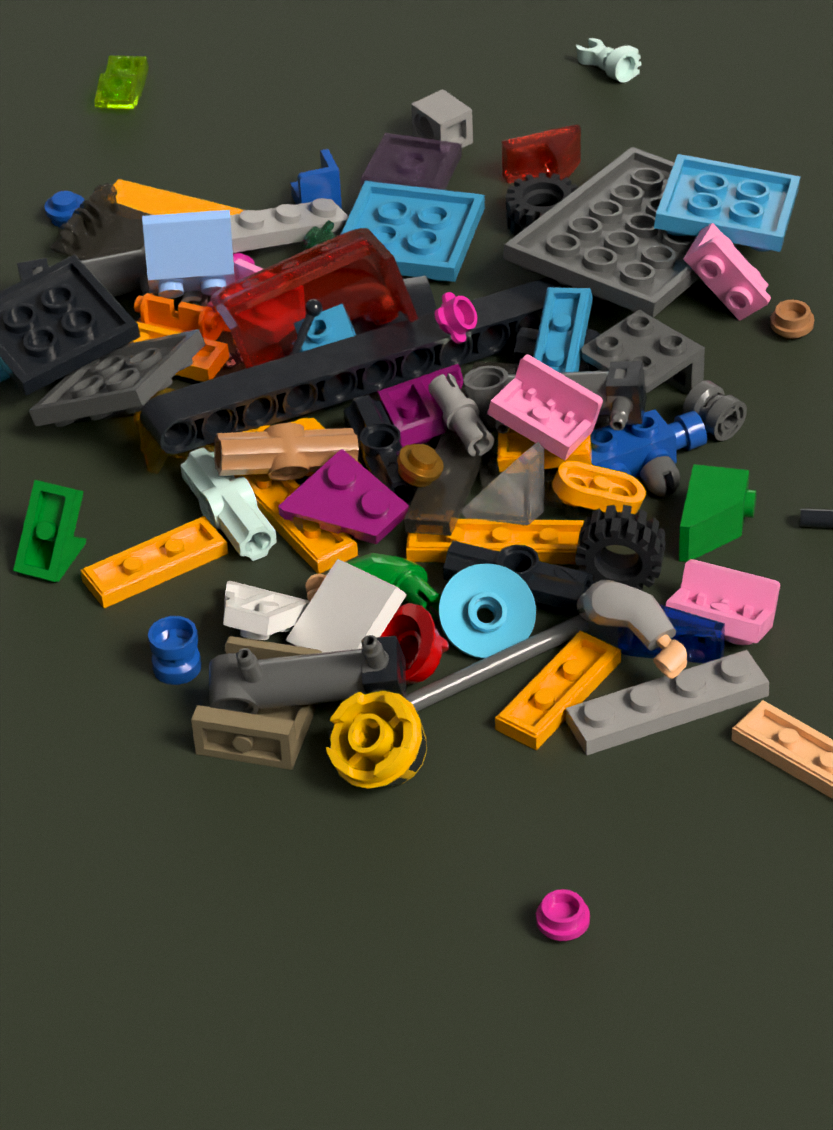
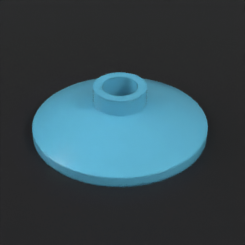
(489, 588)

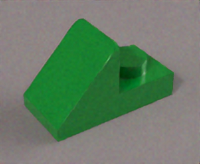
(48, 532)

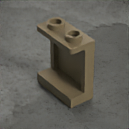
(264, 738)

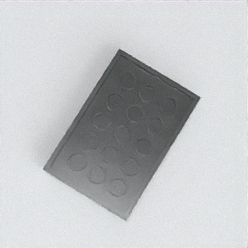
(608, 238)

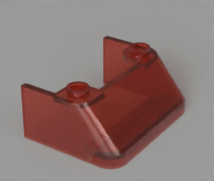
(345, 270)

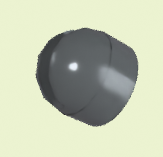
(661, 476)

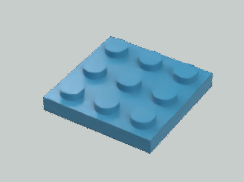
(740, 200)
(419, 226)

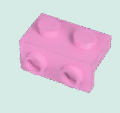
(547, 407)
(730, 597)

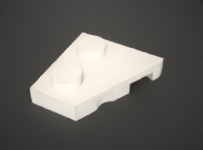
(260, 611)

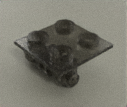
(101, 227)

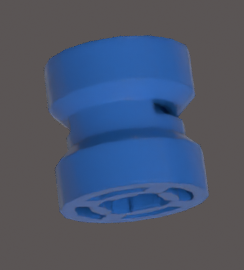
(174, 650)

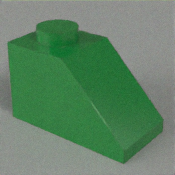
(714, 509)

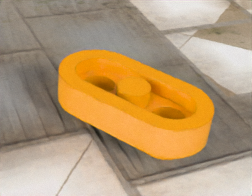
(597, 487)

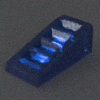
(685, 624)

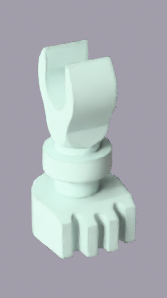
(618, 63)

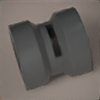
(719, 413)

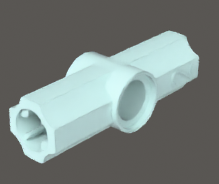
(229, 505)

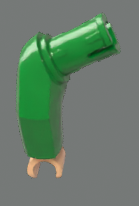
(394, 570)

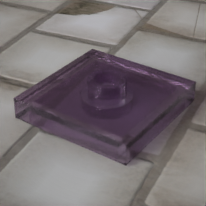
(413, 162)

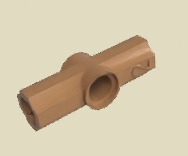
(281, 450)

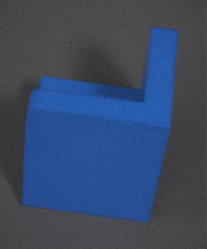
(319, 182)

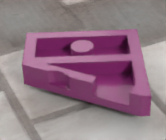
(414, 409)
(346, 500)

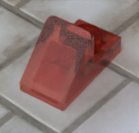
(544, 152)

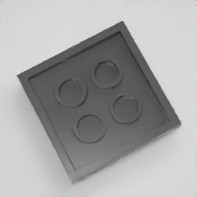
(118, 380)

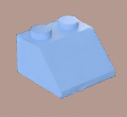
(188, 252)

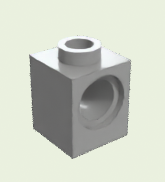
(442, 118)

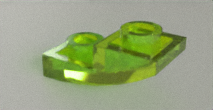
(122, 82)

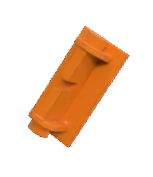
(161, 313)

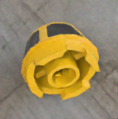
(377, 740)

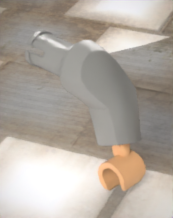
(624, 606)

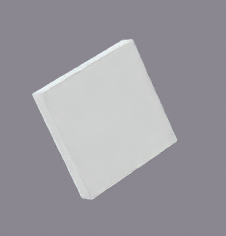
(346, 610)

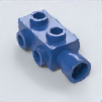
(638, 444)

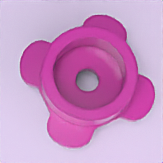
(456, 316)

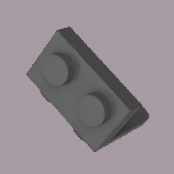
(664, 352)

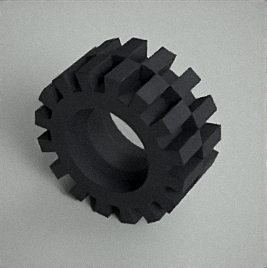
(533, 198)
(623, 530)

